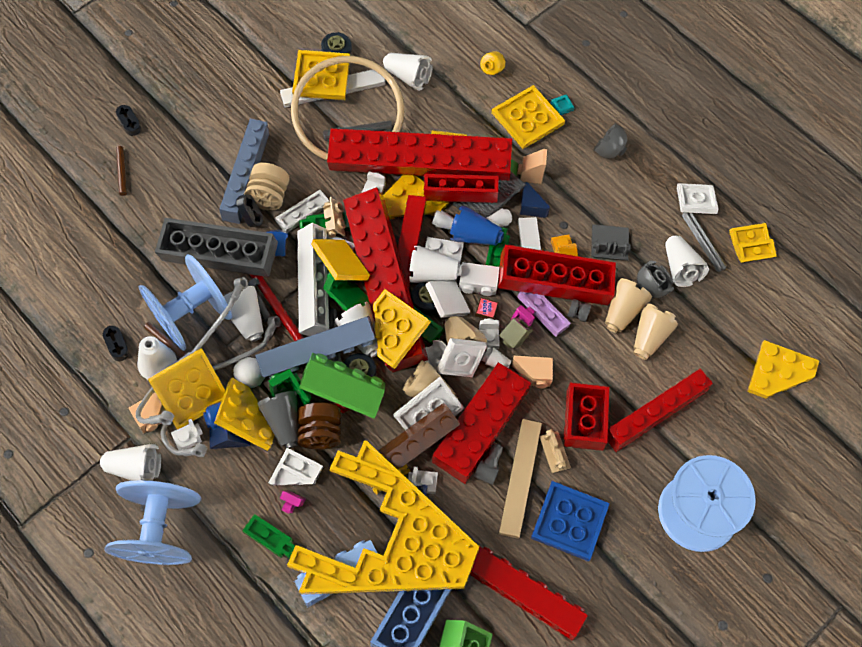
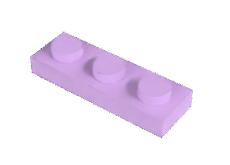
(545, 312)

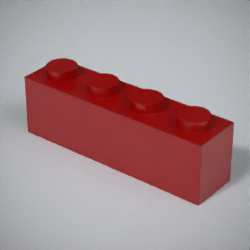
(461, 188)

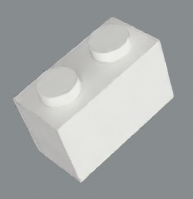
(479, 279)

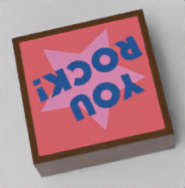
(486, 308)

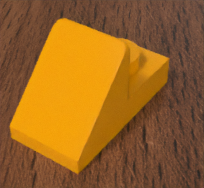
(563, 245)

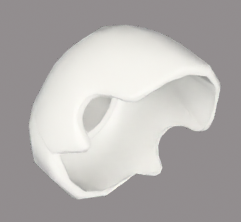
(435, 353)
(248, 372)

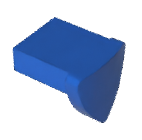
(281, 237)

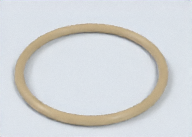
(333, 61)

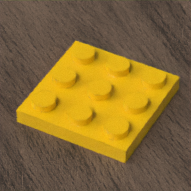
(327, 83)
(528, 117)
(188, 388)

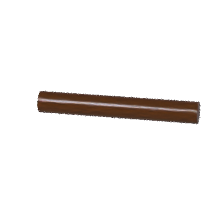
(121, 170)
(164, 339)

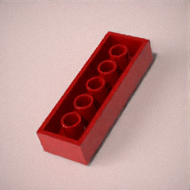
(557, 275)
(481, 423)

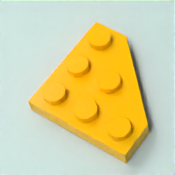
(397, 197)
(396, 328)
(780, 370)
(242, 415)

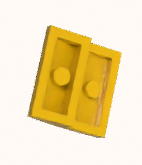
(752, 243)

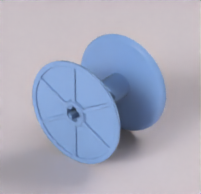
(185, 302)
(157, 498)
(706, 503)

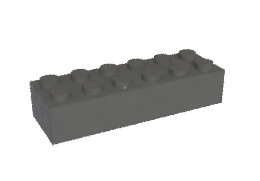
(217, 246)

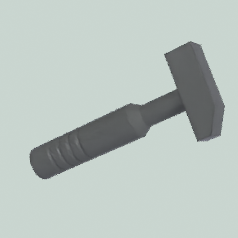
(263, 310)

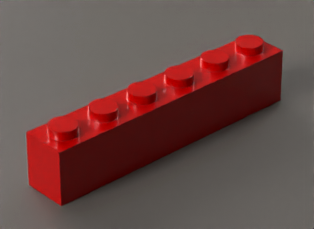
(658, 410)
(528, 594)

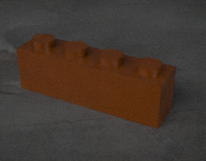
(419, 436)

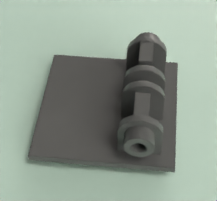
(610, 242)

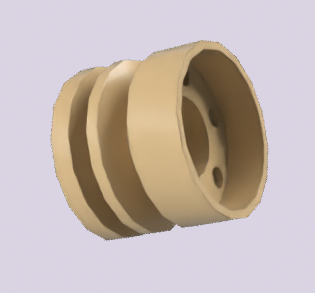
(267, 185)

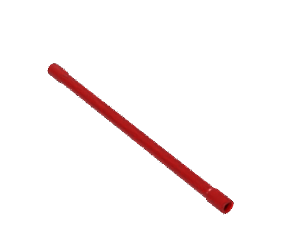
(283, 315)

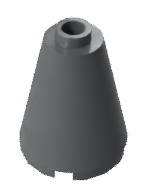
(282, 417)

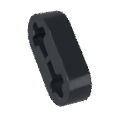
(130, 119)
(249, 210)
(118, 342)

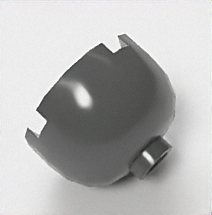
(612, 143)
(654, 280)

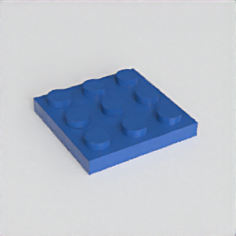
(570, 521)

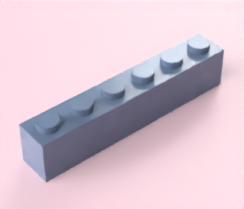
(248, 155)
(325, 343)

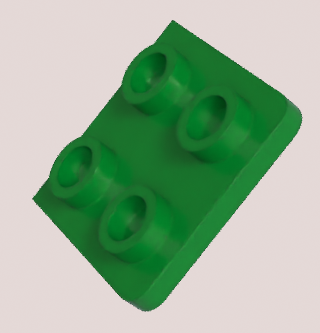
(345, 292)
(288, 382)

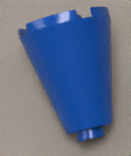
(475, 229)

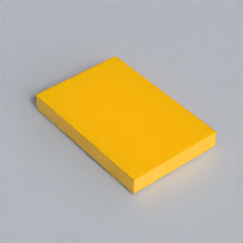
(340, 259)

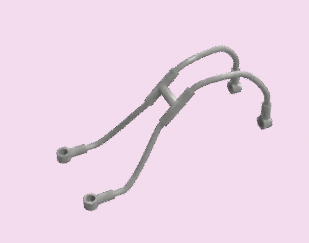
(167, 417)

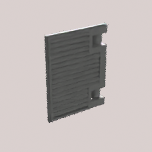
(506, 191)

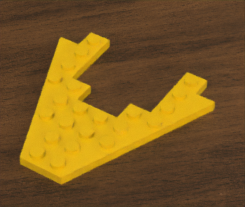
(422, 553)

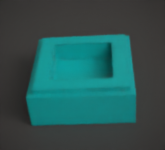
(562, 104)

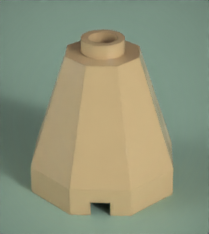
(459, 328)

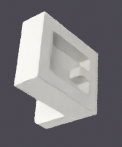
(374, 180)
(489, 328)
(187, 435)
(424, 478)

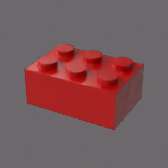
(586, 416)

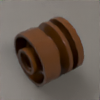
(319, 426)

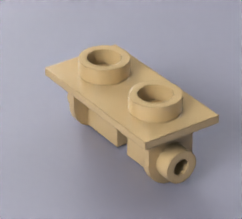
(333, 211)
(554, 451)

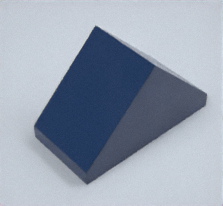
(532, 203)
(223, 438)

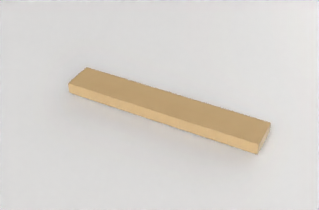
(520, 479)

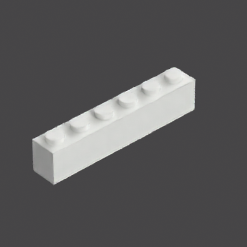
(311, 279)

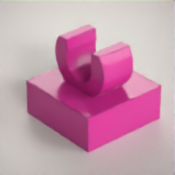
(525, 314)
(291, 501)

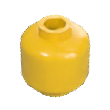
(493, 63)

